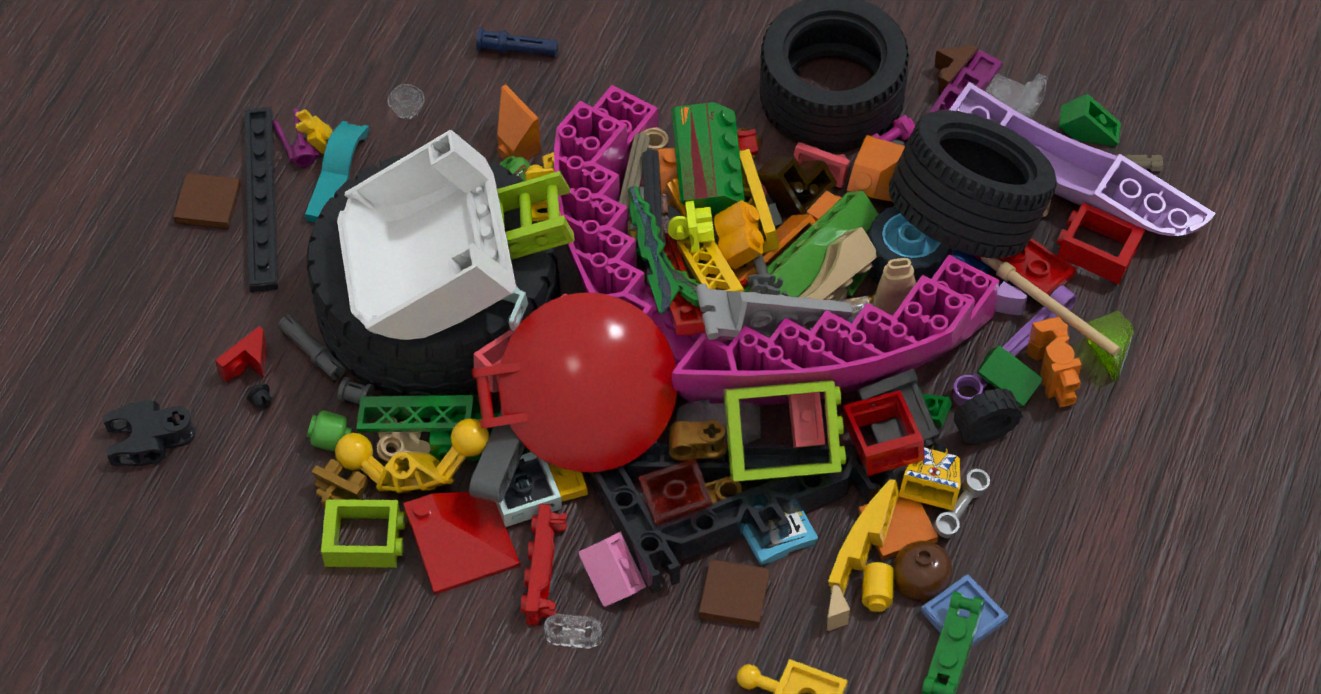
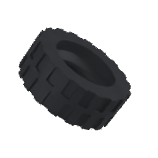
(987, 416)

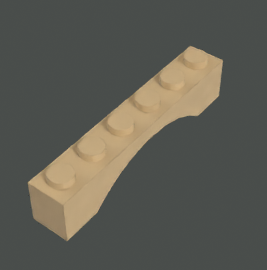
(843, 259)

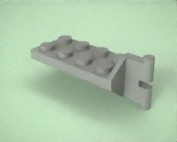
(731, 310)

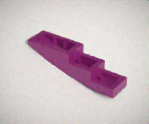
(979, 72)

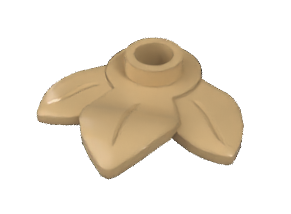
(401, 442)

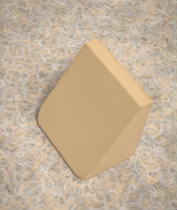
(838, 610)

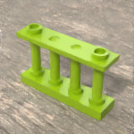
(541, 235)

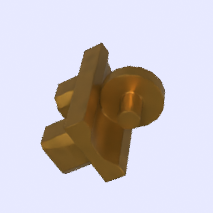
(333, 487)

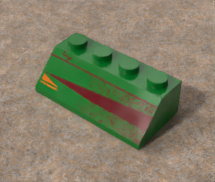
(707, 156)

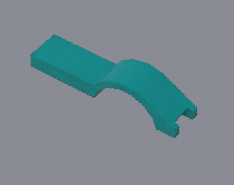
(335, 165)

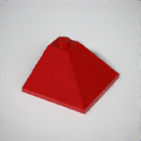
(459, 539)

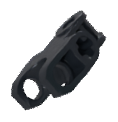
(150, 431)

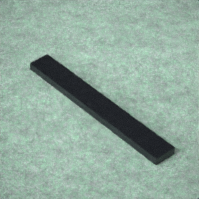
(261, 200)

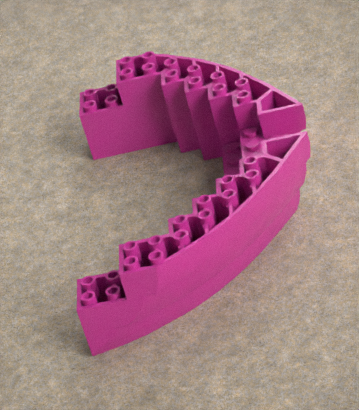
(931, 321)

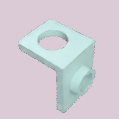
(520, 299)

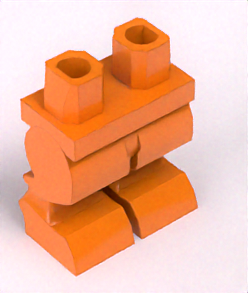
(1059, 368)

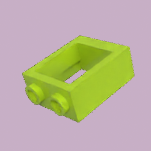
(361, 555)

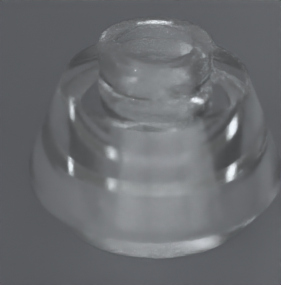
(406, 101)

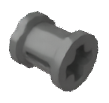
(352, 391)

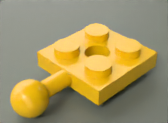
(795, 680)

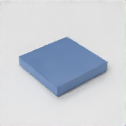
(991, 617)

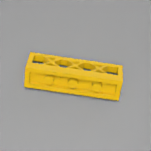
(758, 201)
(714, 264)

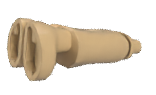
(894, 285)

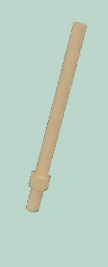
(1008, 273)

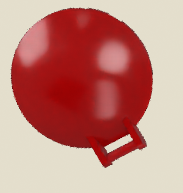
(583, 383)

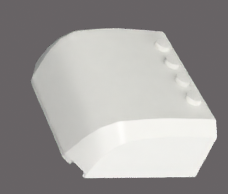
(425, 242)

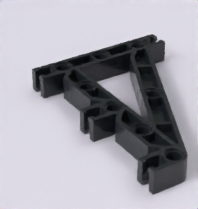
(726, 518)

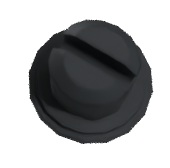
(259, 395)

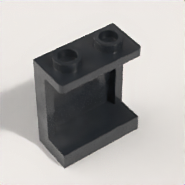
(891, 428)

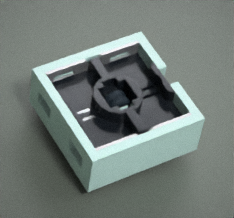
(529, 487)

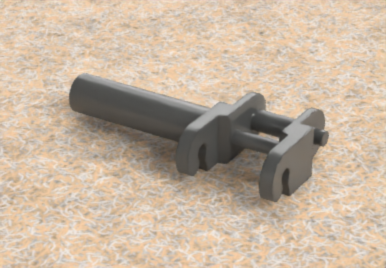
(763, 281)

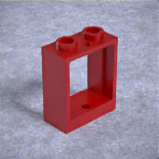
(1092, 258)
(891, 453)

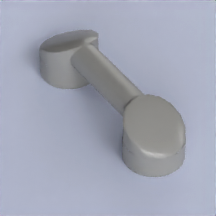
(973, 487)

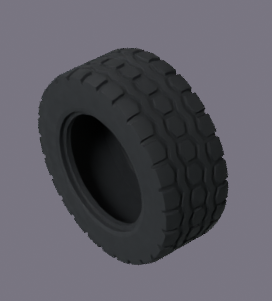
(421, 365)

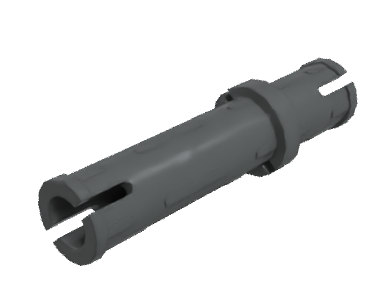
(318, 353)

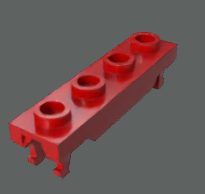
(541, 553)

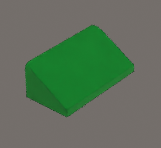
(1008, 372)

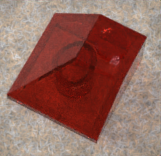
(675, 491)

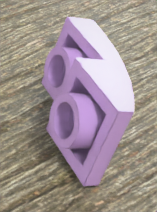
(1010, 300)

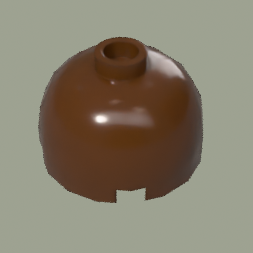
(922, 571)

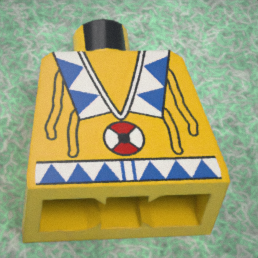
(933, 479)

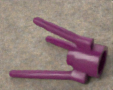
(301, 152)

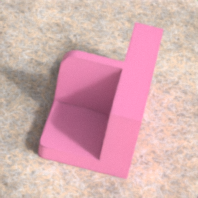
(612, 569)

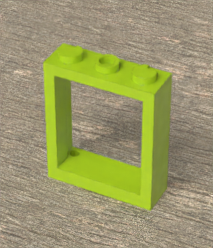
(734, 434)

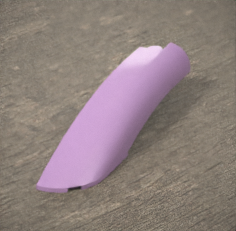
(1094, 175)

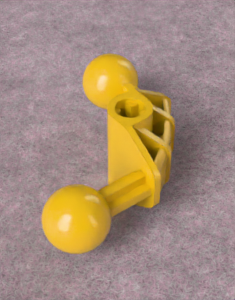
(412, 470)

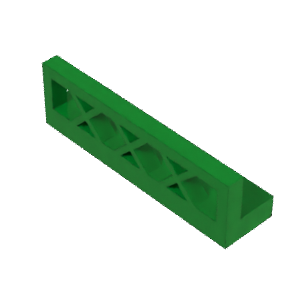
(413, 409)

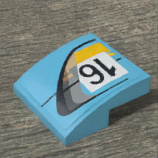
(800, 536)

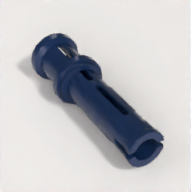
(504, 42)

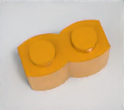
(739, 234)

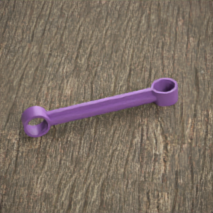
(1015, 344)

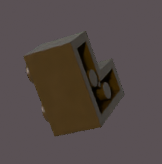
(795, 185)

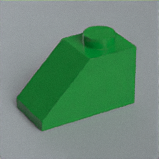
(1089, 122)

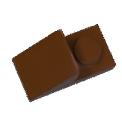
(951, 63)

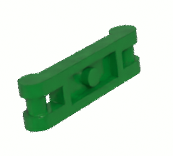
(953, 645)

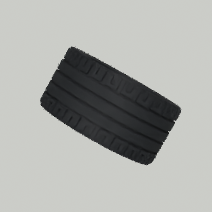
(833, 29)
(972, 184)

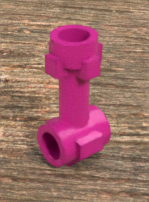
(902, 128)

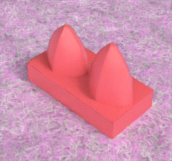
(836, 163)
(806, 419)

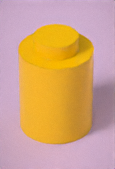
(877, 586)

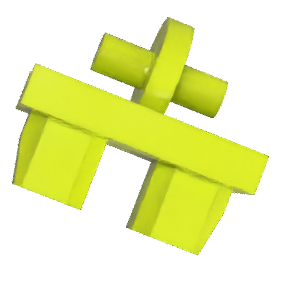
(696, 225)

